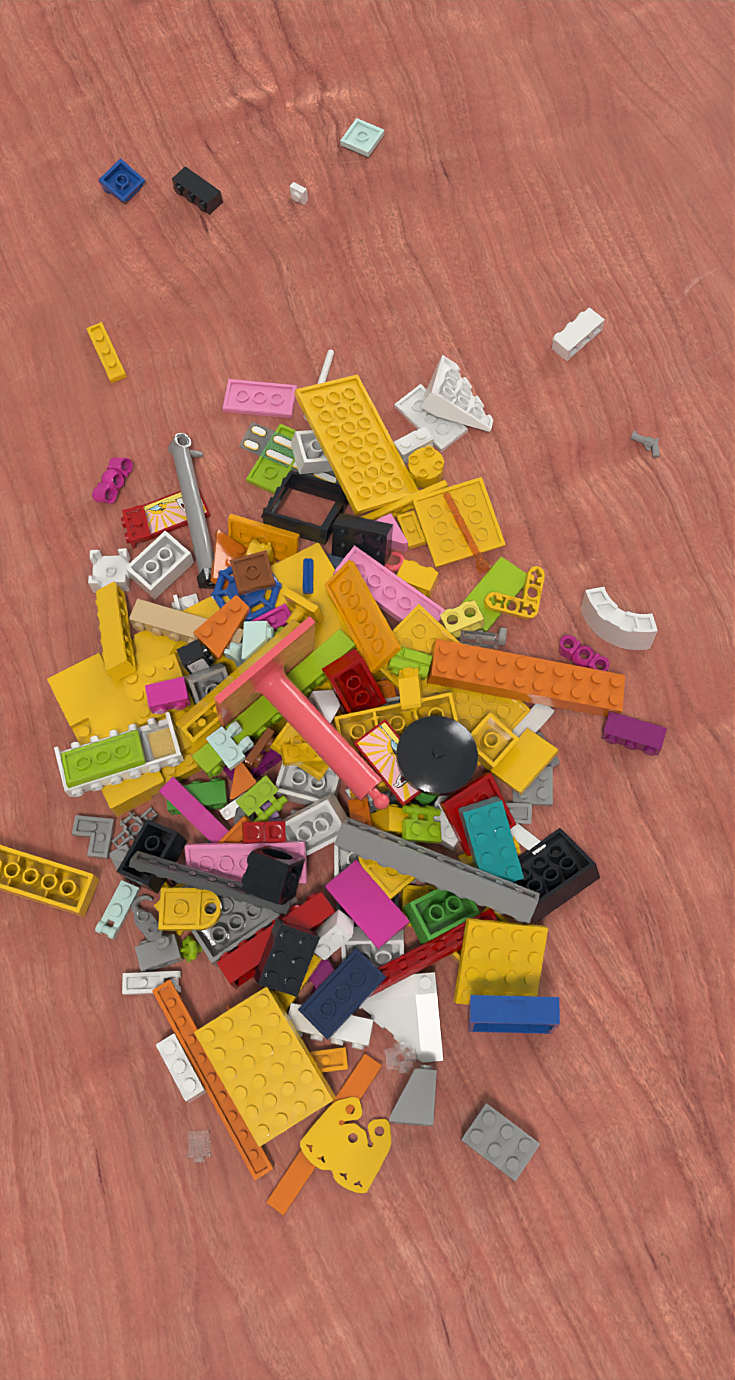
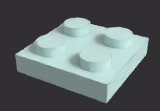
(362, 137)

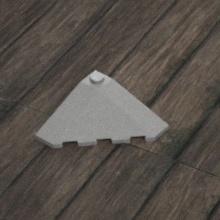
(236, 924)

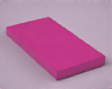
(367, 904)

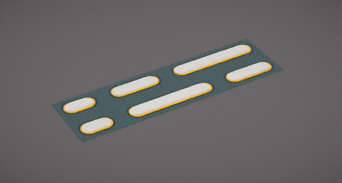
(276, 448)

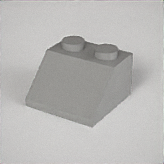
(205, 680)

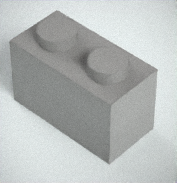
(153, 959)

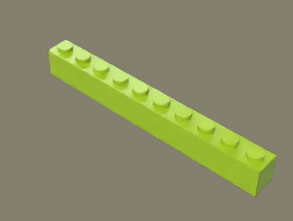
(263, 714)

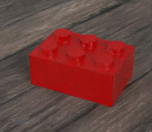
(353, 683)

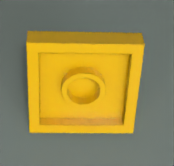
(301, 607)

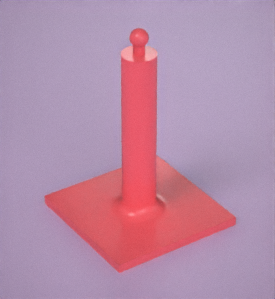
(269, 679)

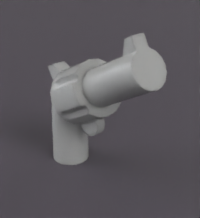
(648, 442)

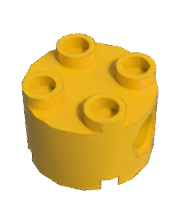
(426, 467)

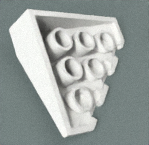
(452, 399)
(410, 1014)

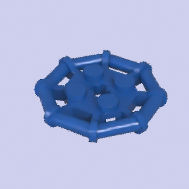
(250, 599)

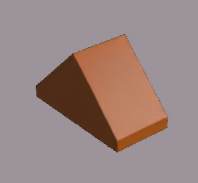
(241, 781)

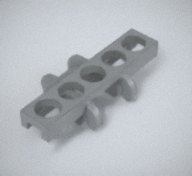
(129, 829)

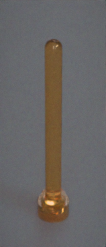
(481, 563)

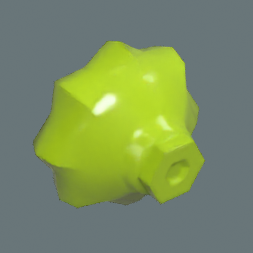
(190, 948)

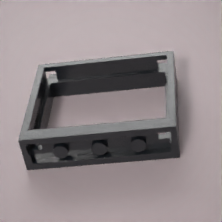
(311, 486)

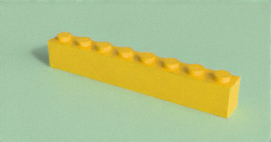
(204, 713)

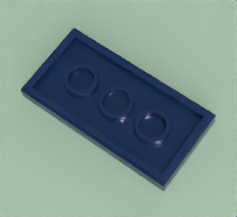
(342, 994)

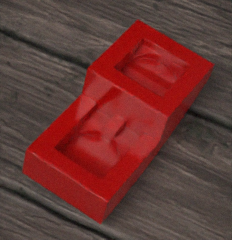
(263, 831)

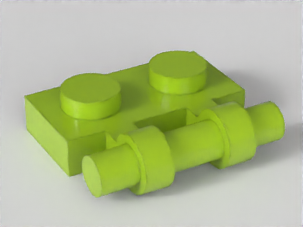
(257, 796)
(421, 830)

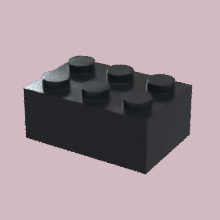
(366, 534)
(155, 841)
(286, 957)

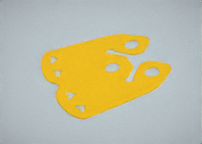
(342, 1156)

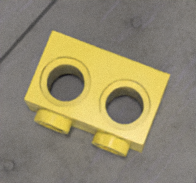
(463, 623)

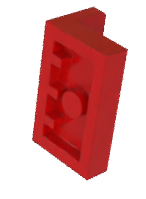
(137, 525)

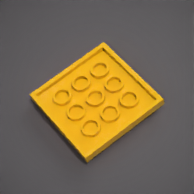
(443, 533)
(500, 959)

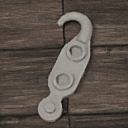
(148, 924)

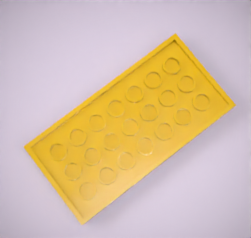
(356, 443)
(419, 633)

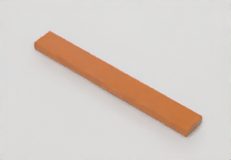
(301, 1167)

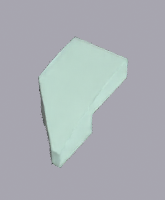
(235, 653)

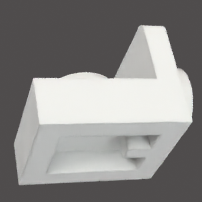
(185, 602)

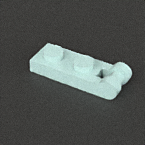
(117, 909)

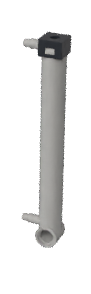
(193, 507)

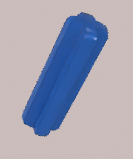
(307, 576)

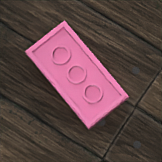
(259, 398)

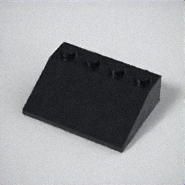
(556, 872)

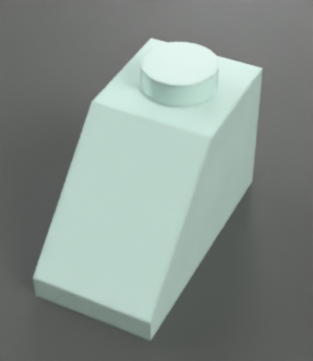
(255, 636)

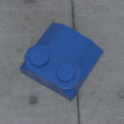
(121, 181)

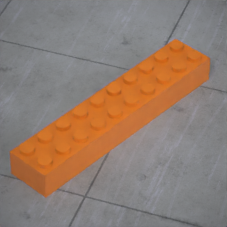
(525, 678)

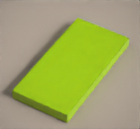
(269, 474)
(501, 578)
(103, 758)

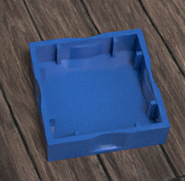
(513, 1014)

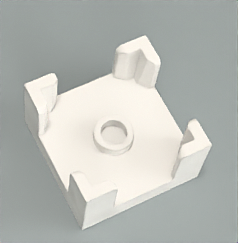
(109, 569)

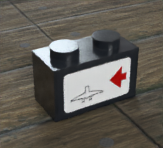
(195, 656)

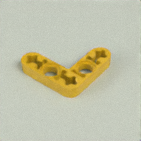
(525, 601)

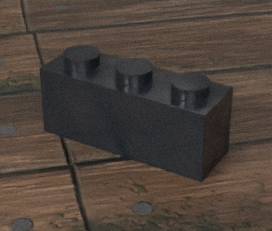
(197, 190)

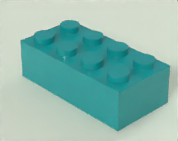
(491, 839)

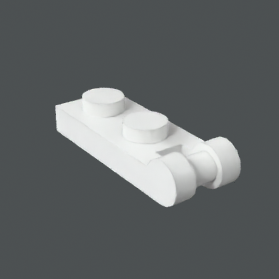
(145, 982)

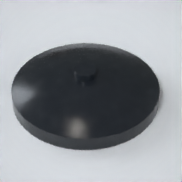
(436, 755)

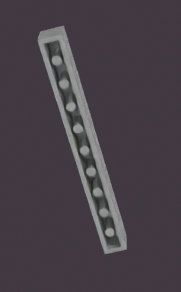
(437, 870)

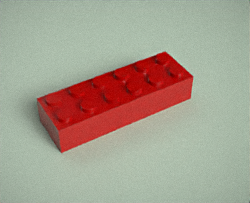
(243, 962)

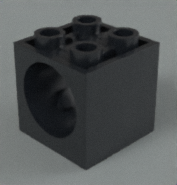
(272, 874)

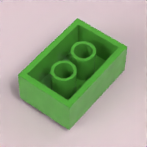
(438, 913)

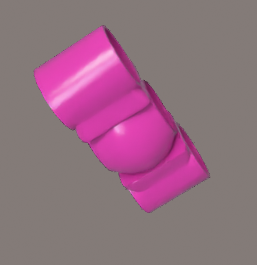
(112, 480)
(578, 649)

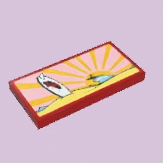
(168, 513)
(379, 751)

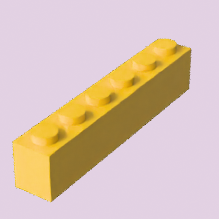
(115, 631)

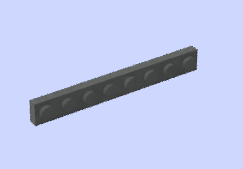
(202, 880)

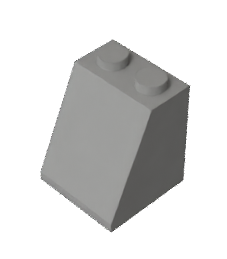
(417, 1099)

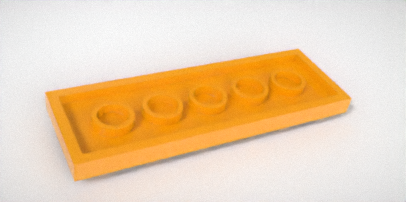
(362, 616)

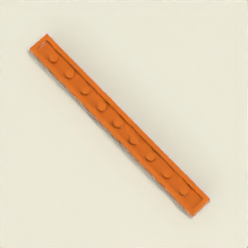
(184, 1029)

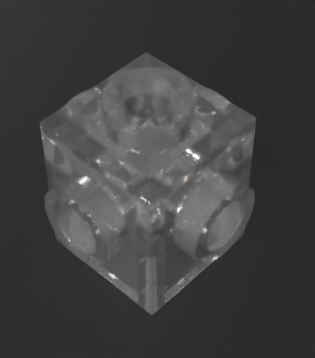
(393, 1061)

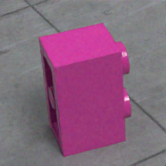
(167, 695)

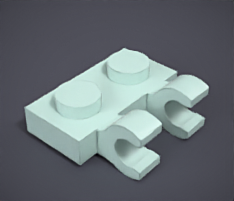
(226, 748)

